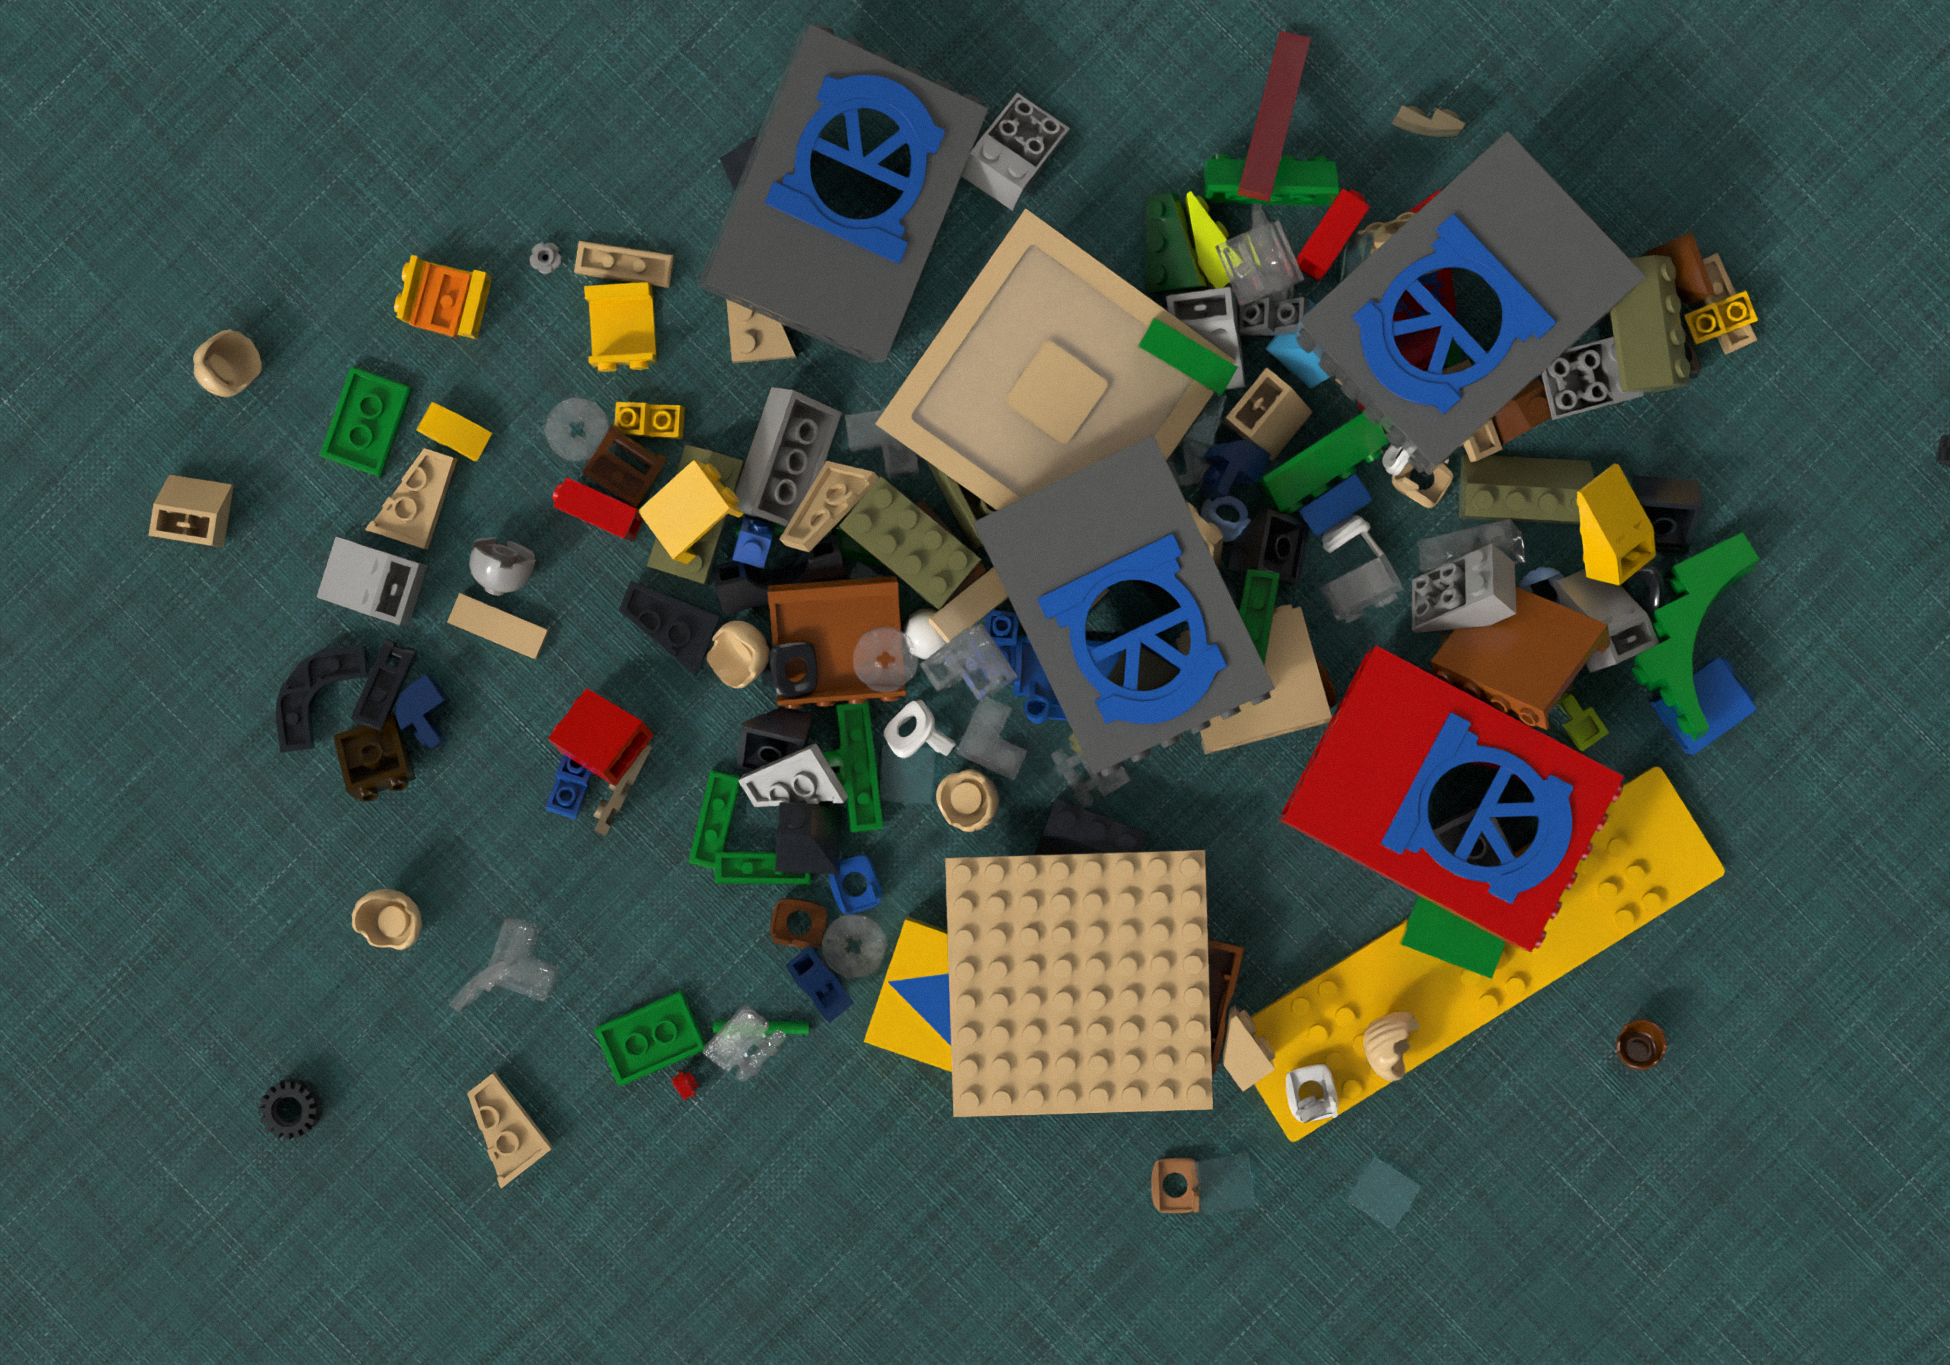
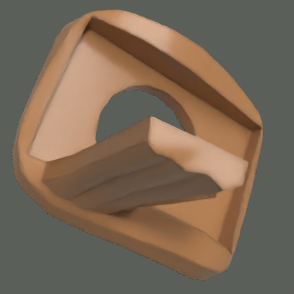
(1185, 1203)

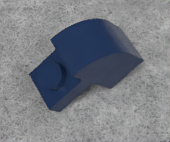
(1231, 462)
(415, 707)
(820, 983)

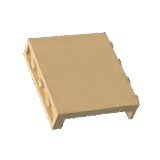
(1298, 692)

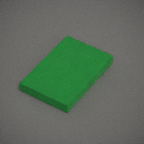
(366, 421)
(1451, 938)
(650, 1038)

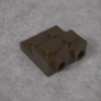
(374, 760)

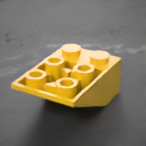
(1613, 528)

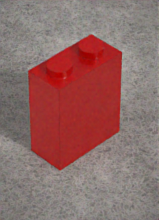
(1332, 234)
(597, 509)
(600, 736)

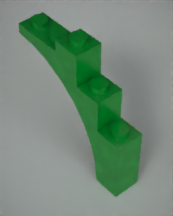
(1669, 664)

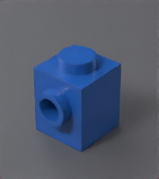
(753, 542)

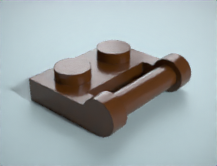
(619, 475)

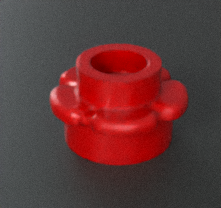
(685, 1084)

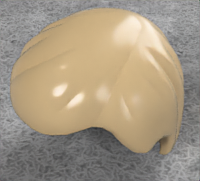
(226, 363)
(738, 653)
(967, 800)
(387, 919)
(1387, 1043)

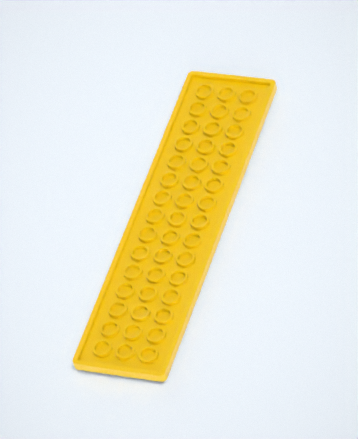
(1637, 870)

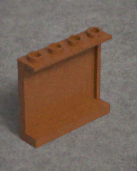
(833, 620)
(1524, 659)

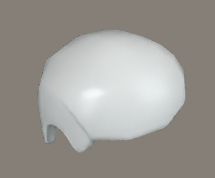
(922, 633)

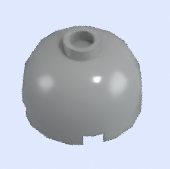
(500, 567)

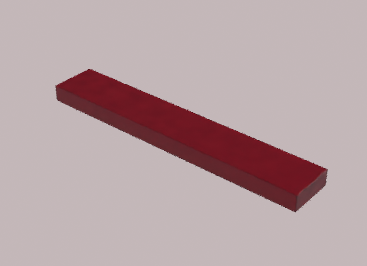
(1274, 116)

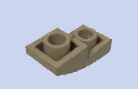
(1441, 123)

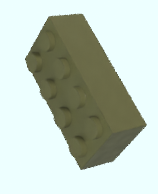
(910, 543)

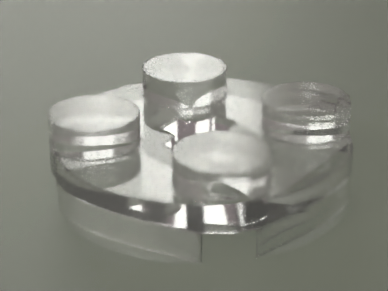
(576, 411)
(897, 673)
(835, 944)

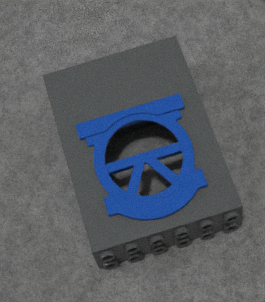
(1537, 254)
(796, 256)
(1107, 528)

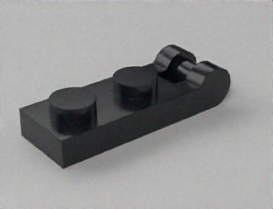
(383, 686)

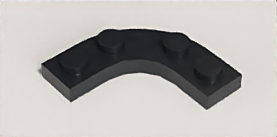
(304, 684)

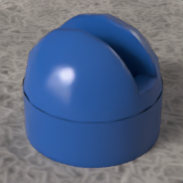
(1033, 706)

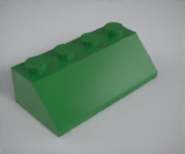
(1295, 183)
(1322, 462)

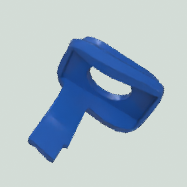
(873, 893)

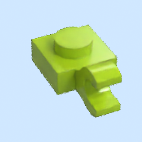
(1584, 725)

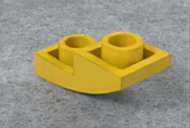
(1720, 317)
(650, 420)
(454, 431)

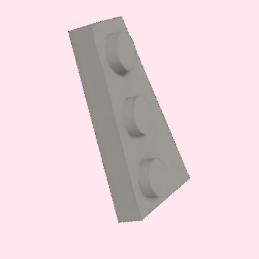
(794, 778)

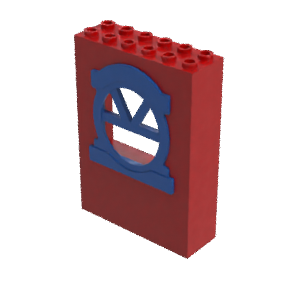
(1374, 782)

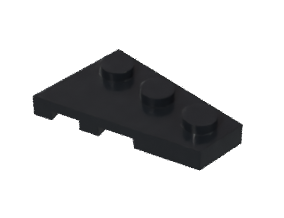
(673, 624)

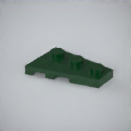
(1169, 254)

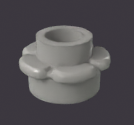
(551, 263)
(1310, 1108)

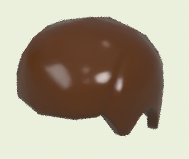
(1641, 1044)

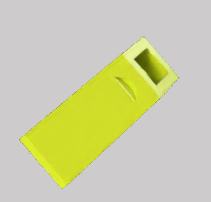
(1204, 238)

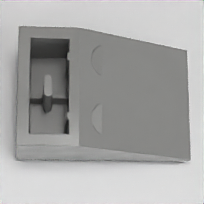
(1014, 151)
(1215, 318)
(1585, 379)
(372, 581)
(1465, 592)
(1609, 603)

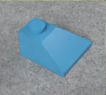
(1296, 360)

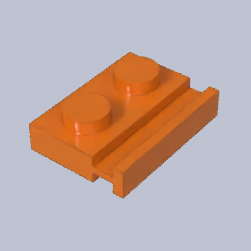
(440, 300)

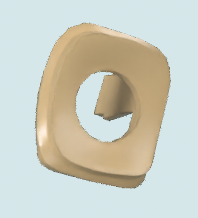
(1427, 497)

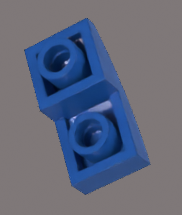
(1336, 504)
(1003, 630)
(569, 788)

